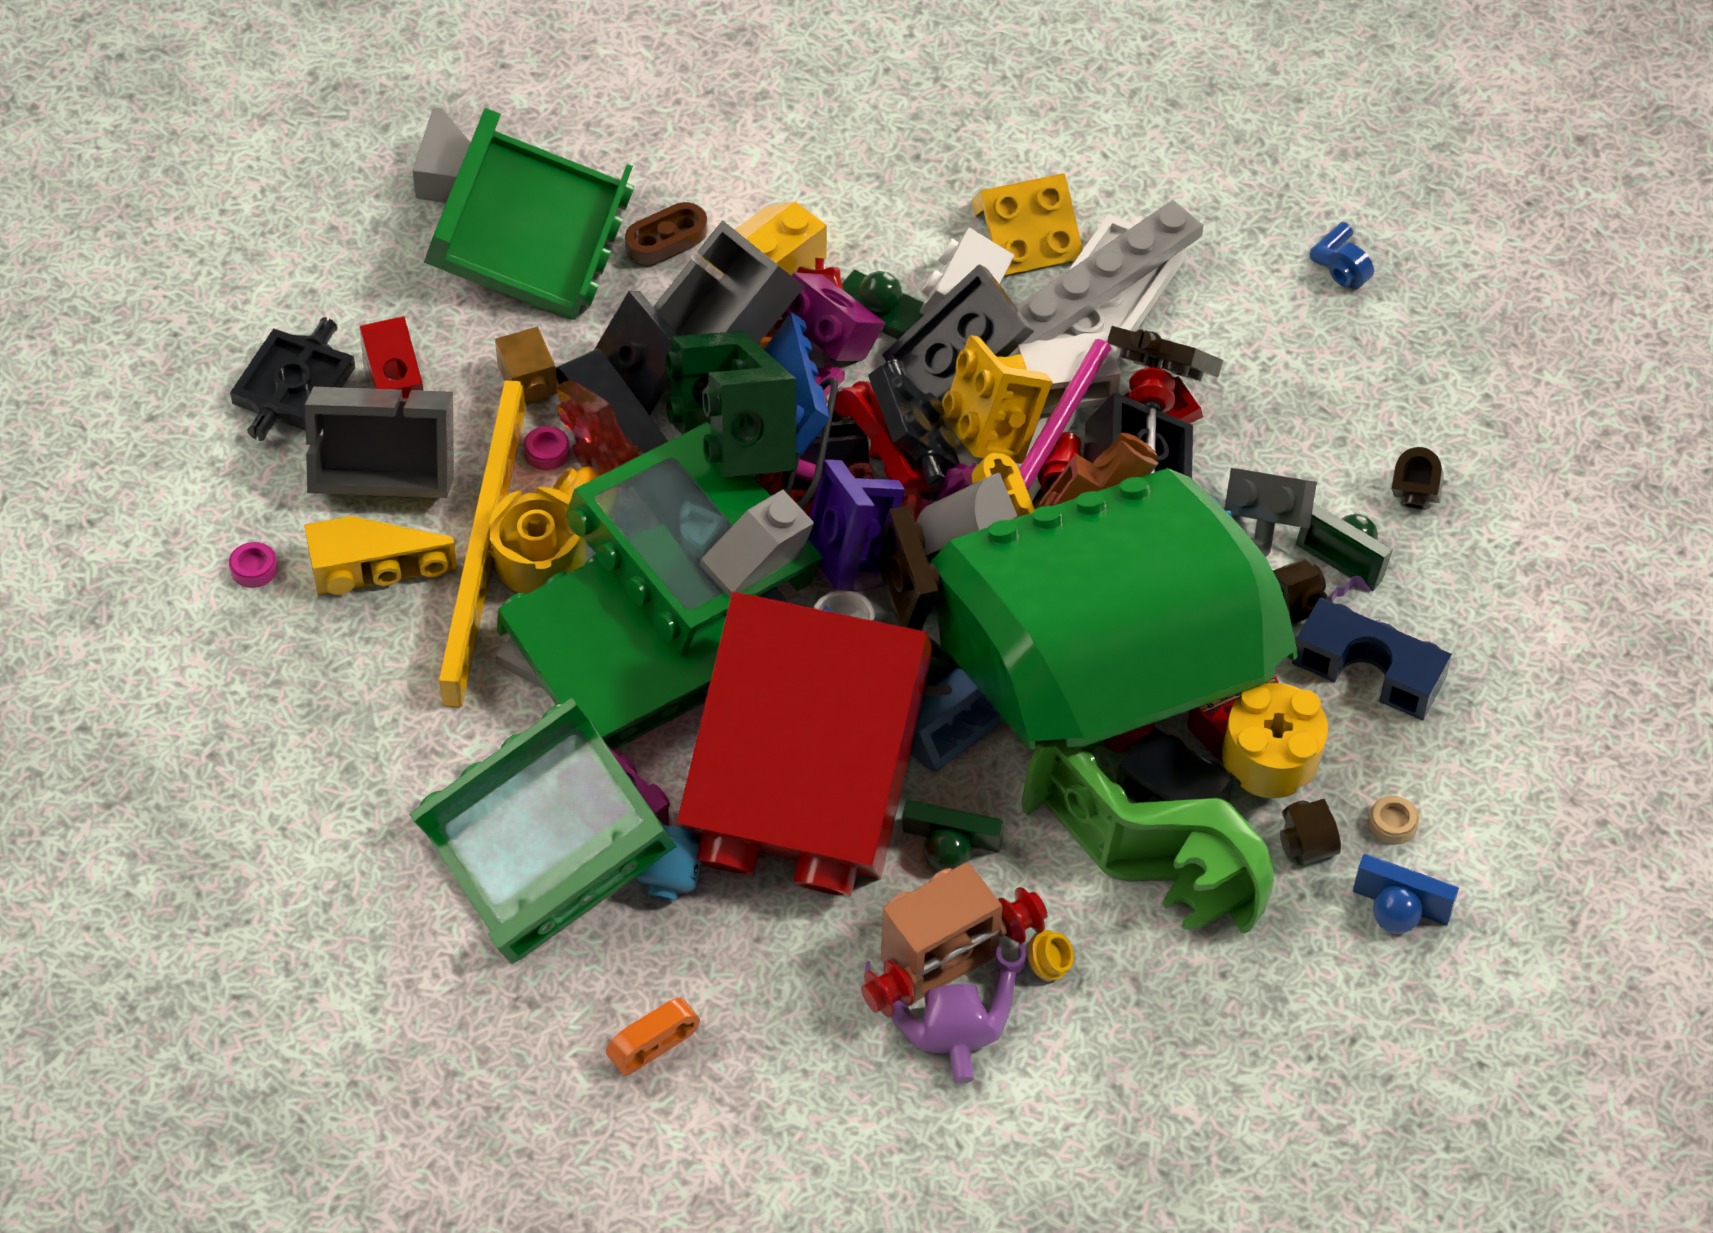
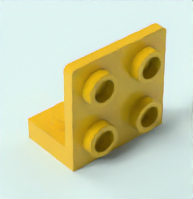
(1031, 222)
(994, 404)

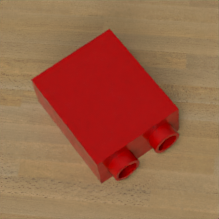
(804, 742)

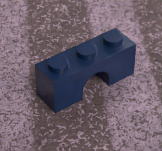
(1340, 637)

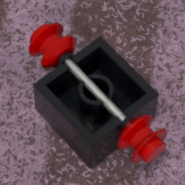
(1144, 418)

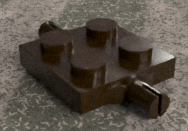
(1151, 350)

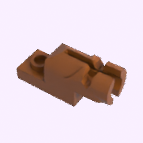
(1122, 460)

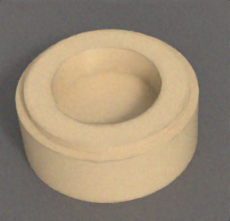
(1393, 820)

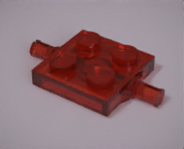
(594, 428)

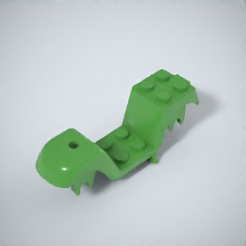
(1195, 842)

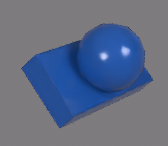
(1403, 895)

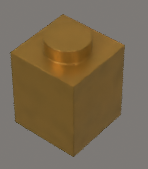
(527, 360)

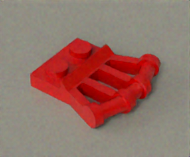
(863, 407)

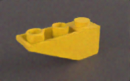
(368, 552)

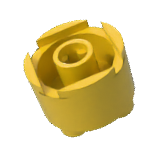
(534, 539)
(1275, 739)

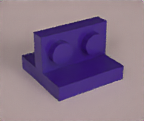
(849, 520)

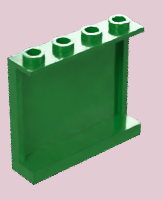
(528, 222)
(606, 653)

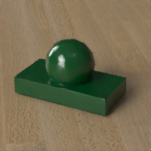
(884, 297)
(1346, 545)
(950, 833)

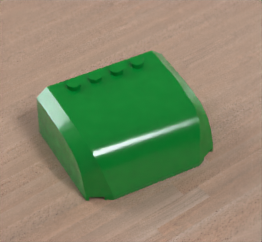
(1111, 610)

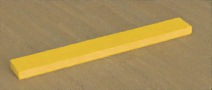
(479, 557)

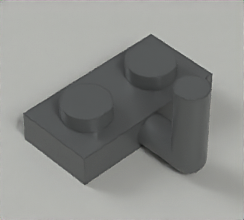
(1270, 501)

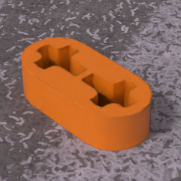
(652, 1035)

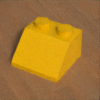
(786, 235)

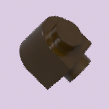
(1418, 478)
(1301, 587)
(1309, 832)

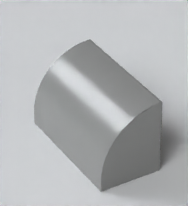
(965, 512)

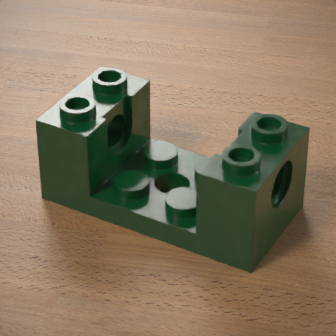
(745, 402)

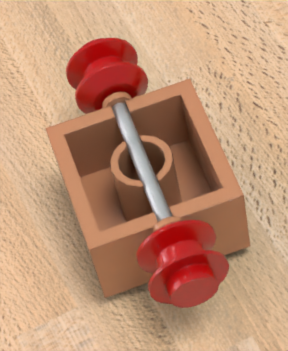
(944, 934)

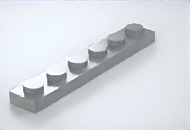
(1109, 271)

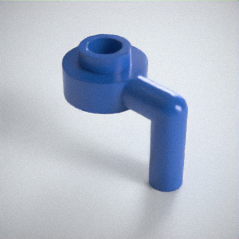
(1347, 261)

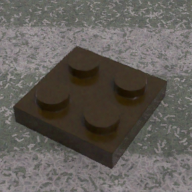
(905, 569)

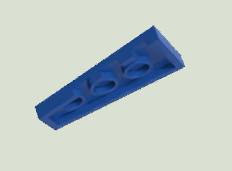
(792, 352)

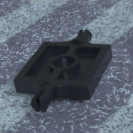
(285, 374)
(915, 422)

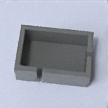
(746, 297)
(379, 442)

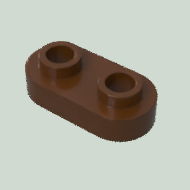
(664, 233)

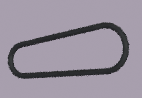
(822, 449)

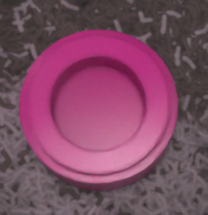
(546, 448)
(253, 564)

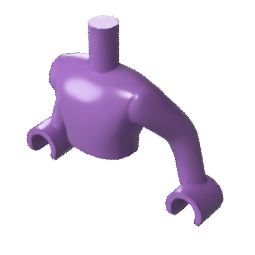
(957, 1020)

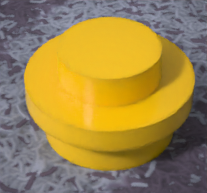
(1050, 955)

